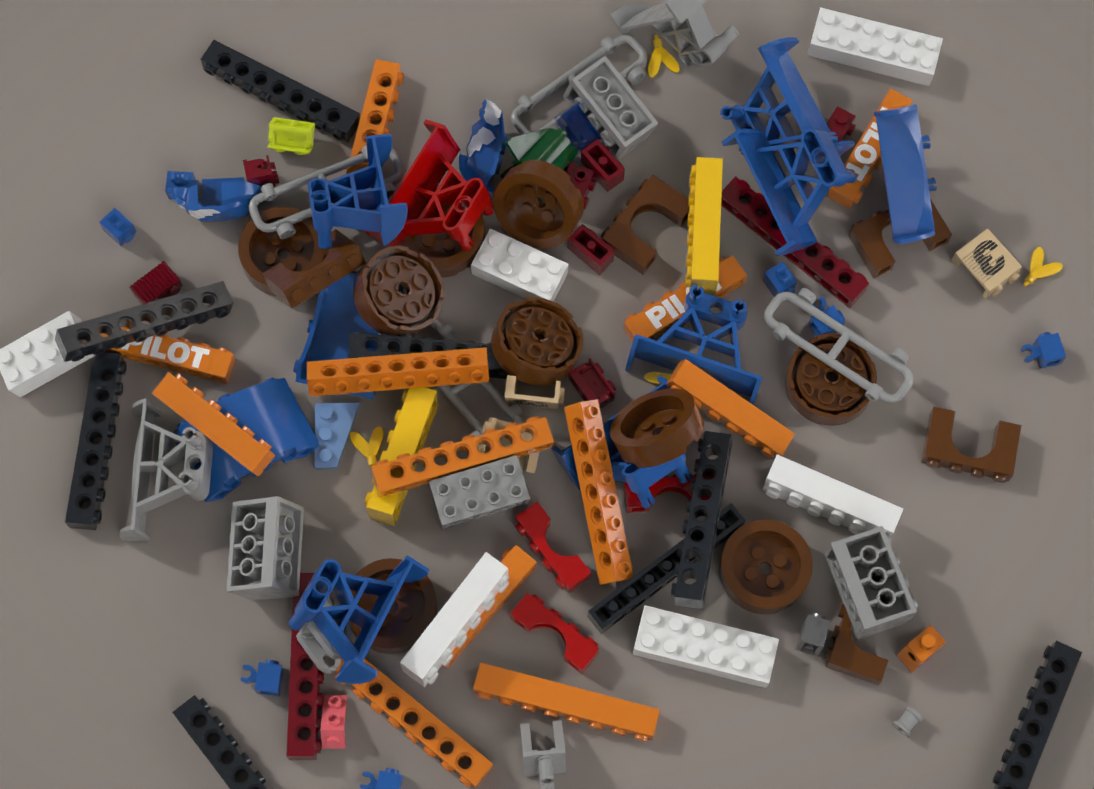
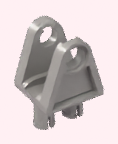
(317, 644)
(544, 762)

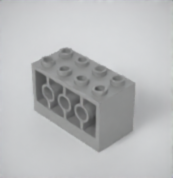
(611, 107)
(479, 492)
(265, 548)
(866, 577)

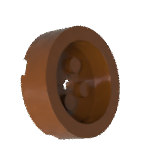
(522, 213)
(260, 249)
(447, 253)
(390, 310)
(521, 352)
(814, 394)
(639, 426)
(760, 544)
(415, 609)

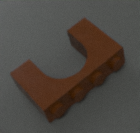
(654, 197)
(870, 245)
(299, 286)
(941, 452)
(849, 658)

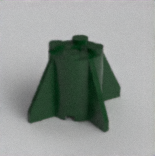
(542, 145)

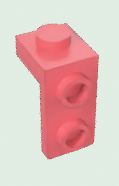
(333, 722)

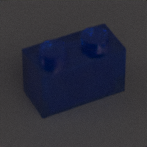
(577, 126)

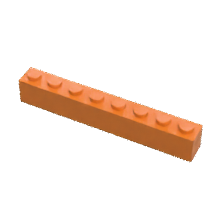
(566, 701)

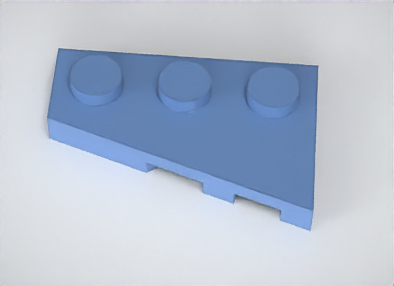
(332, 430)

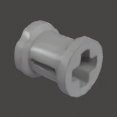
(907, 721)

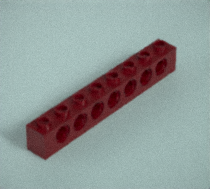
(812, 266)
(297, 748)

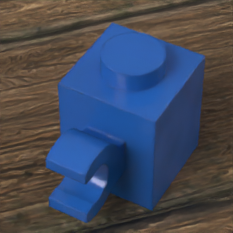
(180, 179)
(118, 227)
(779, 280)
(819, 327)
(1046, 349)
(267, 678)
(386, 780)

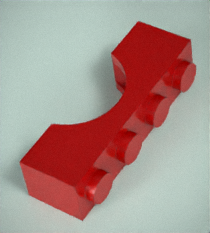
(662, 486)
(569, 570)
(532, 614)

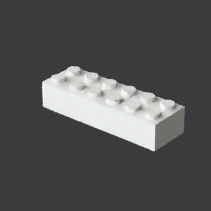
(875, 46)
(829, 498)
(455, 620)
(706, 646)

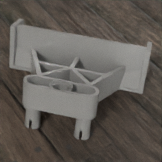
(682, 26)
(195, 483)

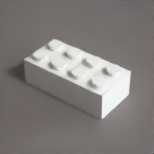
(518, 267)
(36, 357)

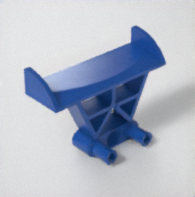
(796, 95)
(906, 173)
(777, 187)
(354, 202)
(697, 307)
(637, 478)
(330, 578)

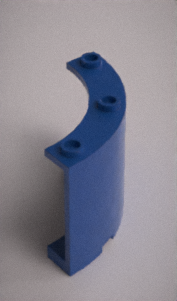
(330, 328)
(273, 416)

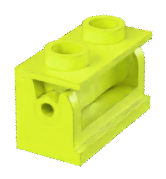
(291, 136)

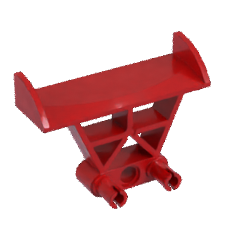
(418, 189)

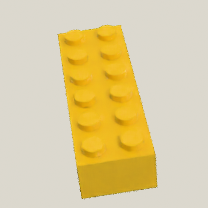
(704, 224)
(408, 437)

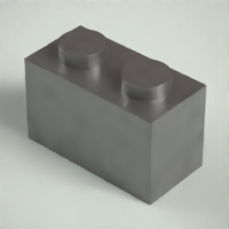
(813, 634)

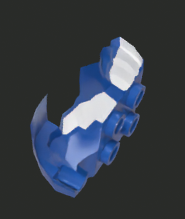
(485, 146)
(221, 199)

